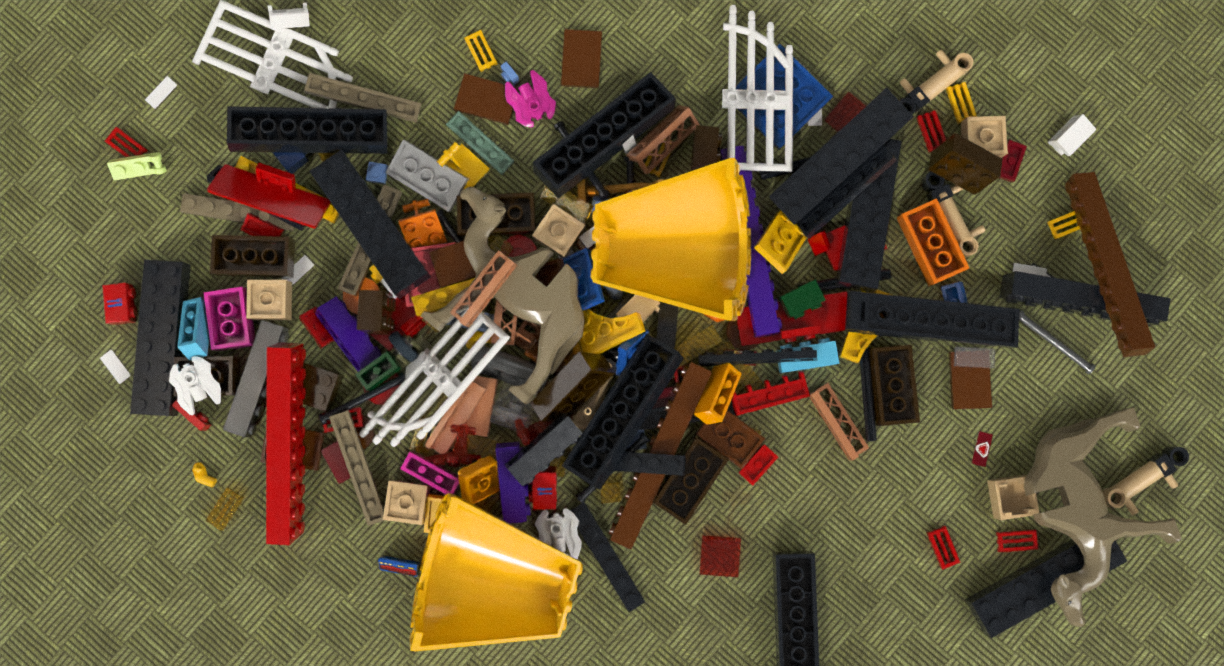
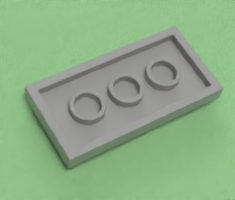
(426, 176)

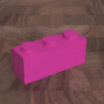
(431, 474)

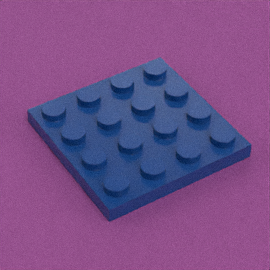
(808, 97)

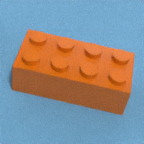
(932, 242)

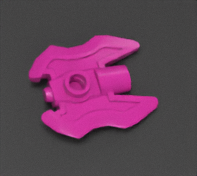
(531, 103)

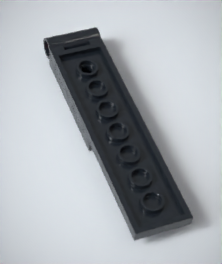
(931, 319)

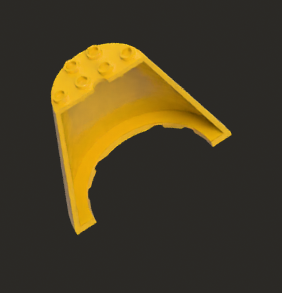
(679, 241)
(488, 582)

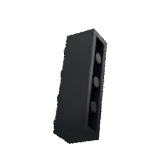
(543, 449)

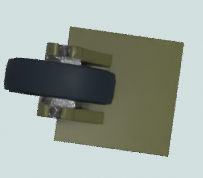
(408, 350)

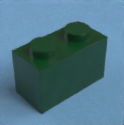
(801, 299)
(378, 371)

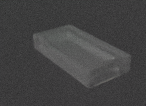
(974, 357)

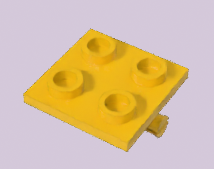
(464, 162)

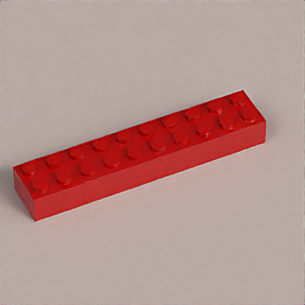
(285, 443)

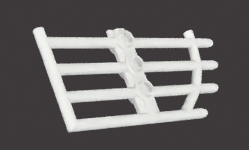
(274, 56)
(758, 99)
(441, 376)

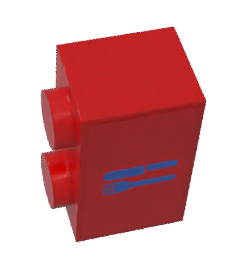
(119, 303)
(544, 490)

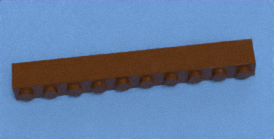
(1109, 265)
(666, 442)

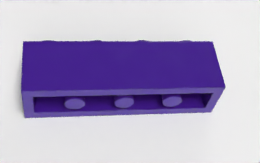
(343, 329)
(511, 491)

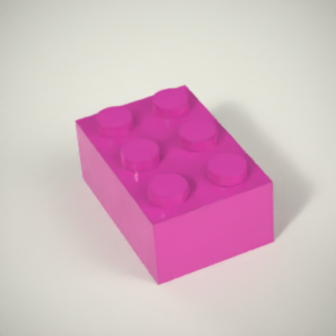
(227, 319)

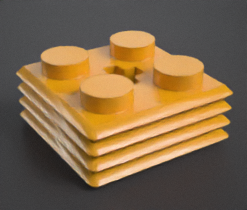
(479, 480)

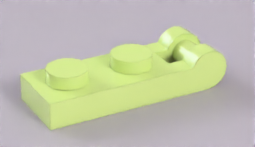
(136, 166)

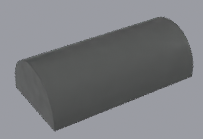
(507, 367)

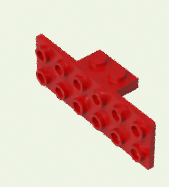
(270, 192)
(824, 320)

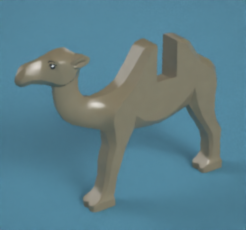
(551, 307)
(1085, 511)

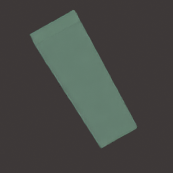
(480, 143)

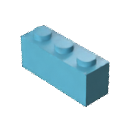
(193, 330)
(826, 356)

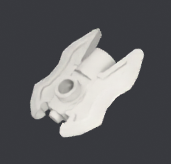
(194, 382)
(560, 531)

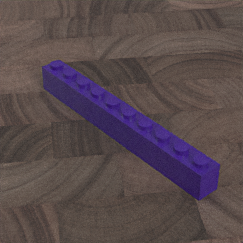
(759, 296)

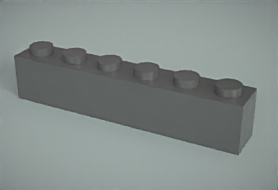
(253, 383)

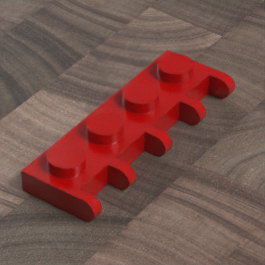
(770, 395)

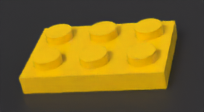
(780, 242)

